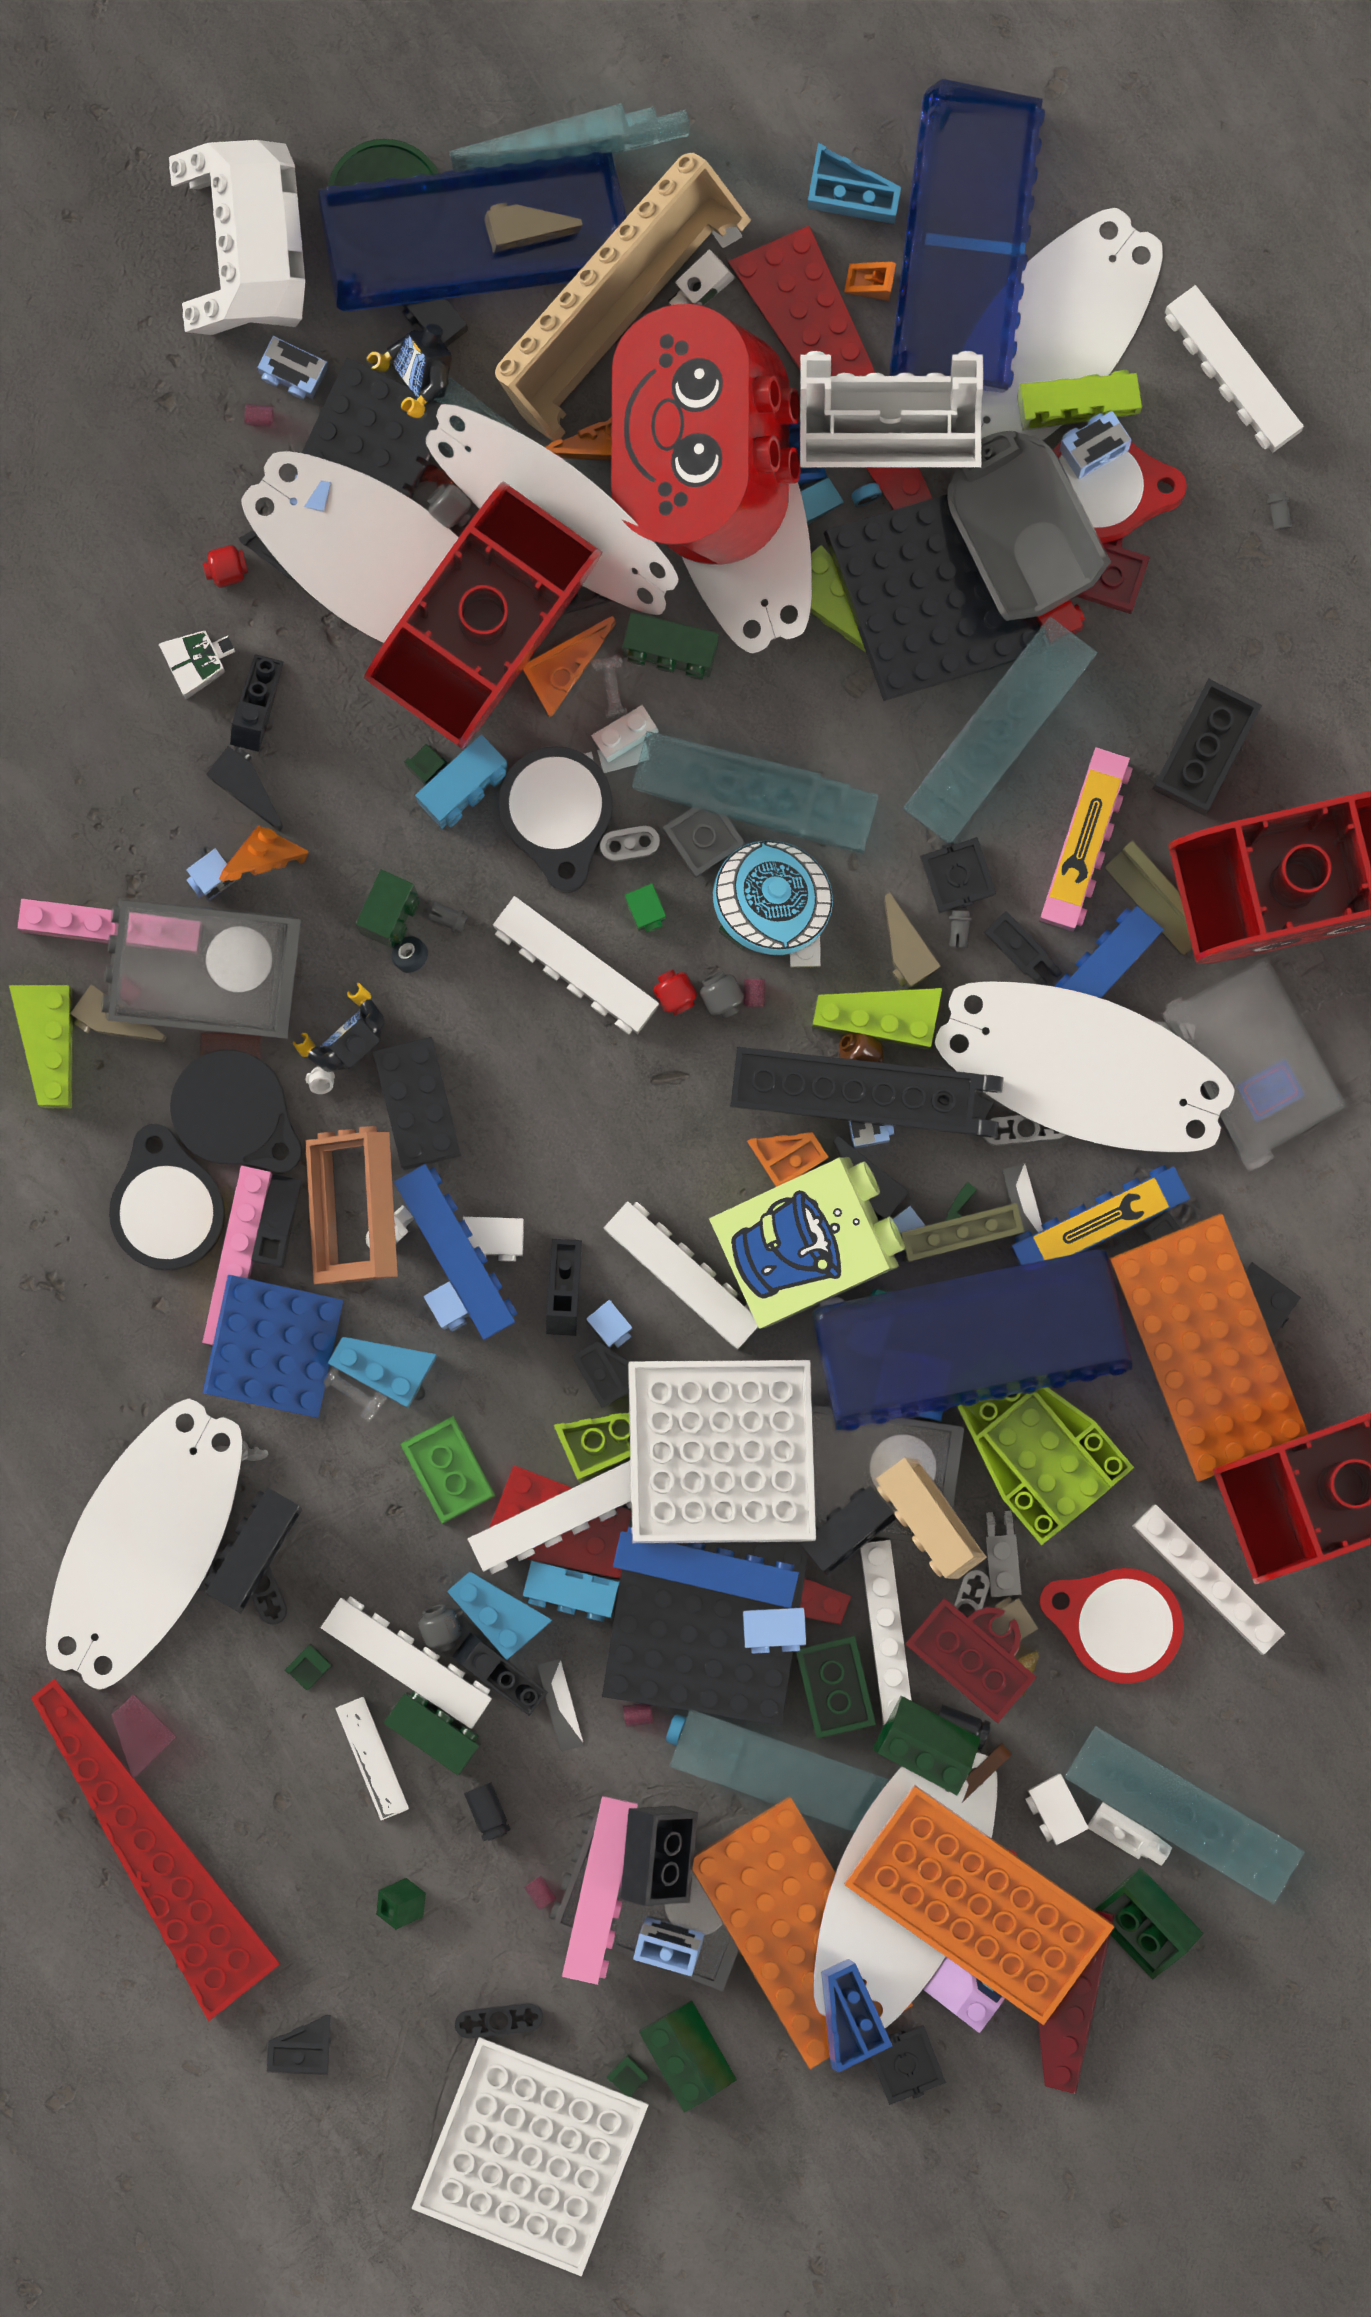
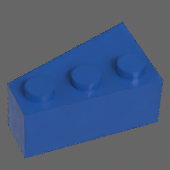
(851, 2017)

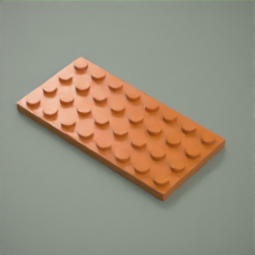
(1208, 1345)
(771, 1896)
(979, 1904)

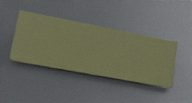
(1151, 893)
(962, 1232)

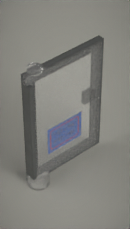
(1266, 1054)

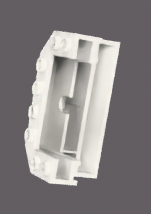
(254, 234)
(890, 418)

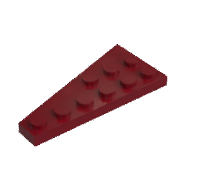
(1067, 2029)

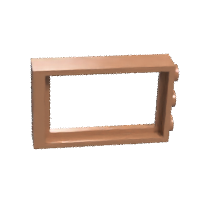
(379, 1205)

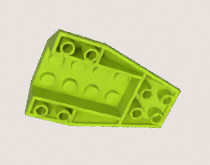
(1044, 1457)

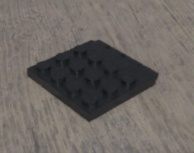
(370, 431)

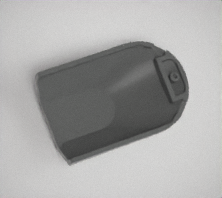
(1025, 526)

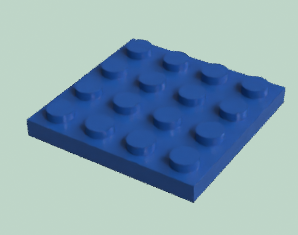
(272, 1346)

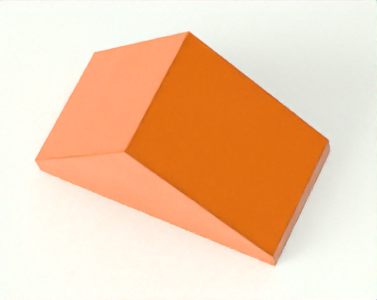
(870, 279)

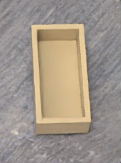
(930, 1519)

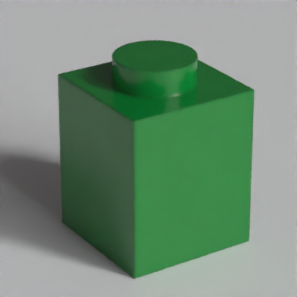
(646, 908)

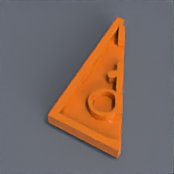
(590, 443)
(558, 669)
(261, 854)

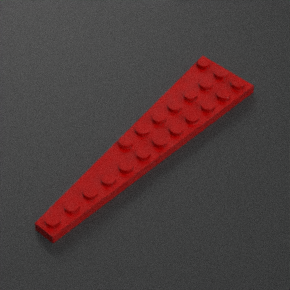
(809, 315)
(596, 1546)
(194, 1915)

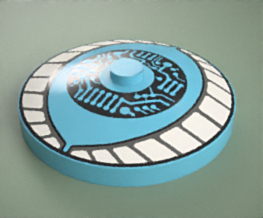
(772, 897)

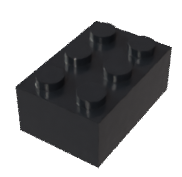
(659, 1855)

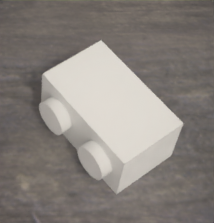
(497, 1236)
(1057, 1809)

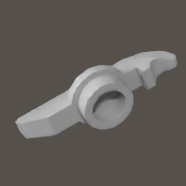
(247, 1453)

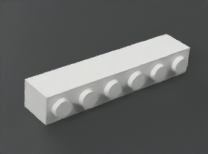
(1233, 369)
(575, 965)
(681, 1274)
(552, 1518)
(1208, 1579)
(885, 1625)
(406, 1662)

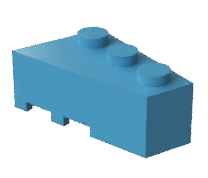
(851, 190)
(383, 1367)
(570, 1591)
(497, 1614)

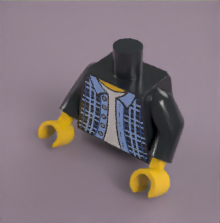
(421, 363)
(351, 1040)

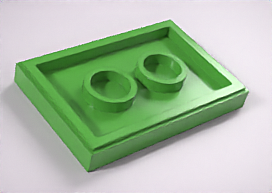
(447, 1470)

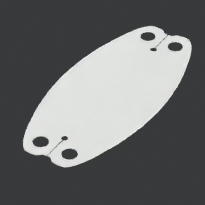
(1076, 311)
(561, 491)
(360, 554)
(773, 573)
(1086, 1066)
(144, 1544)
(851, 1928)

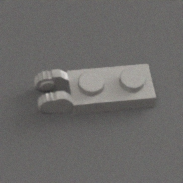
(1002, 1558)

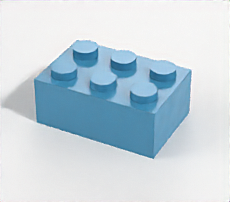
(462, 782)

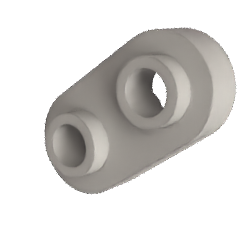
(629, 843)

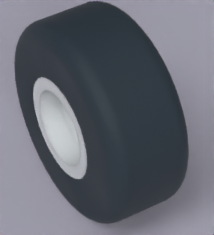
(415, 959)

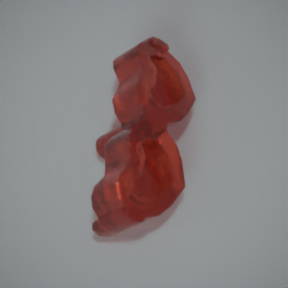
(433, 474)

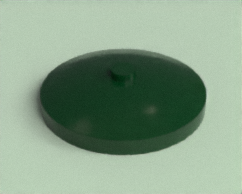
(379, 161)

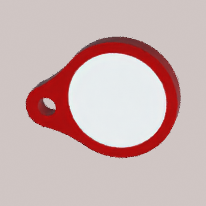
(1125, 492)
(1118, 1623)

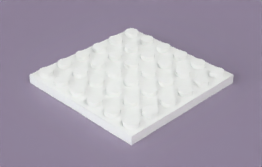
(721, 1451)
(530, 2156)

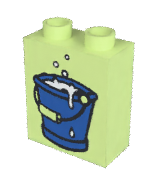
(807, 1240)

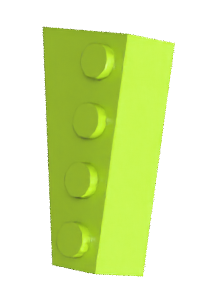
(1078, 399)
(829, 598)
(889, 1016)
(47, 1039)
(596, 1444)

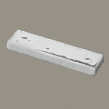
(372, 1758)

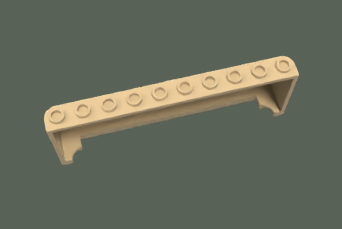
(615, 289)

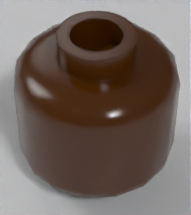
(860, 1047)

